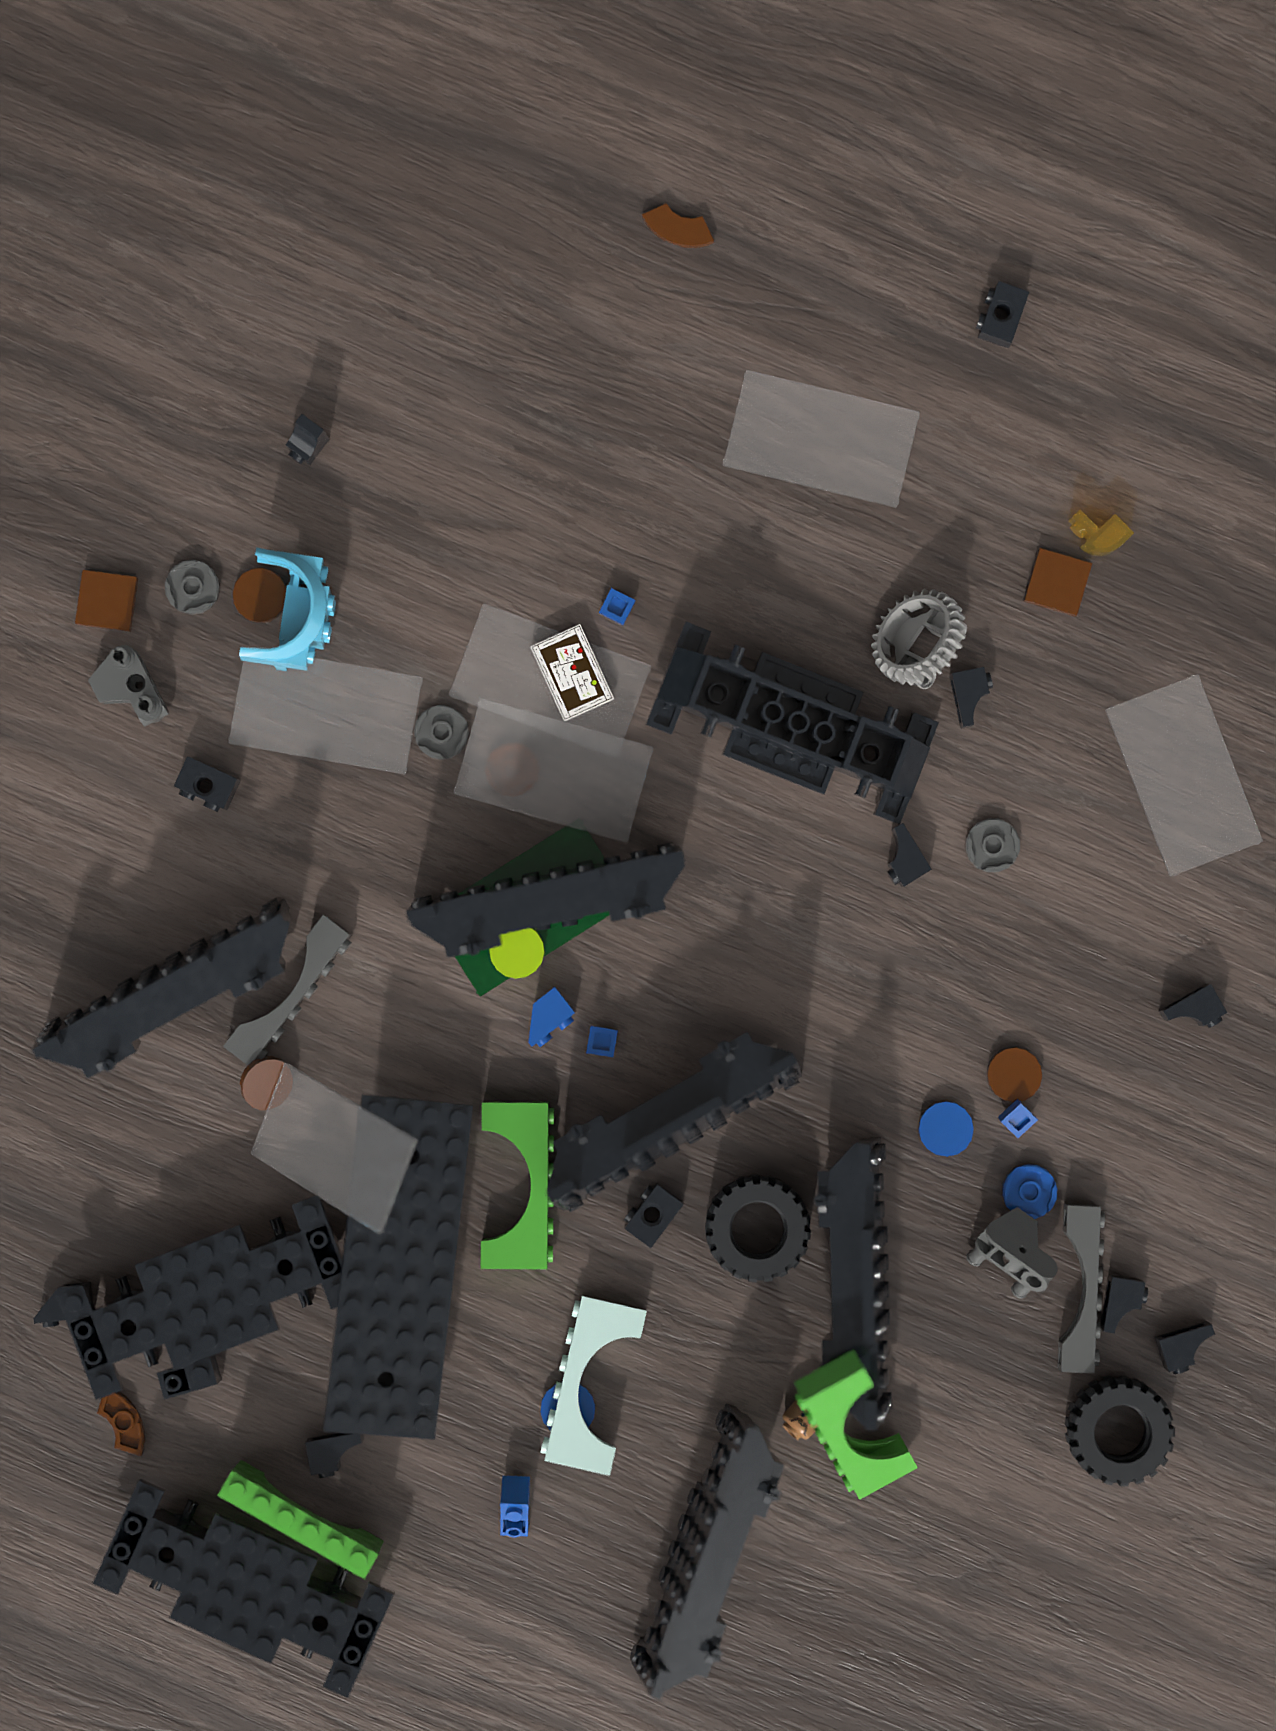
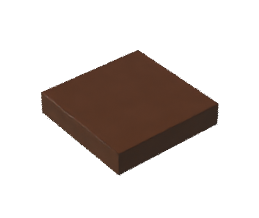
(1057, 582)
(106, 600)

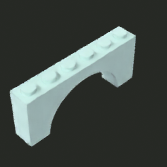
(570, 1438)

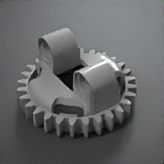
(902, 630)

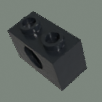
(1013, 302)
(223, 785)
(650, 1231)

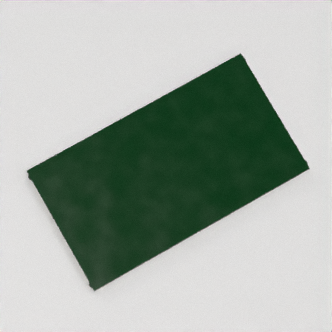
(560, 849)

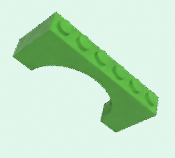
(528, 1129)
(828, 1397)
(345, 1546)

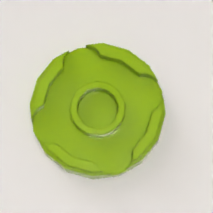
(519, 953)

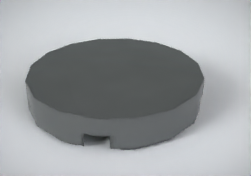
(192, 587)
(441, 732)
(992, 845)

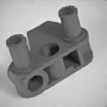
(117, 681)
(1017, 1239)

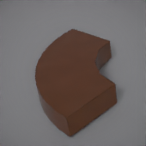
(677, 229)
(125, 1422)

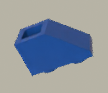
(547, 1014)
(514, 1506)

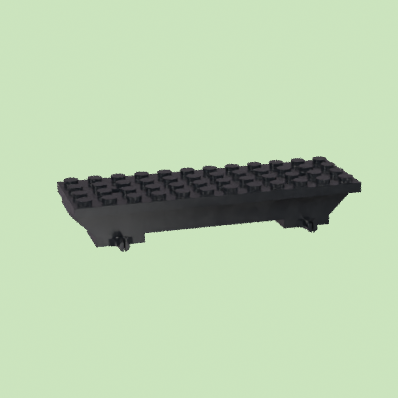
(401, 1283)

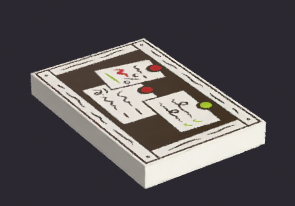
(572, 673)

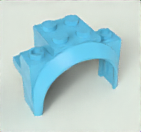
(304, 612)

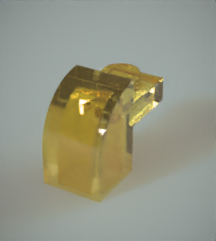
(1100, 540)

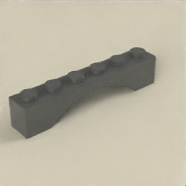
(323, 945)
(1078, 1343)

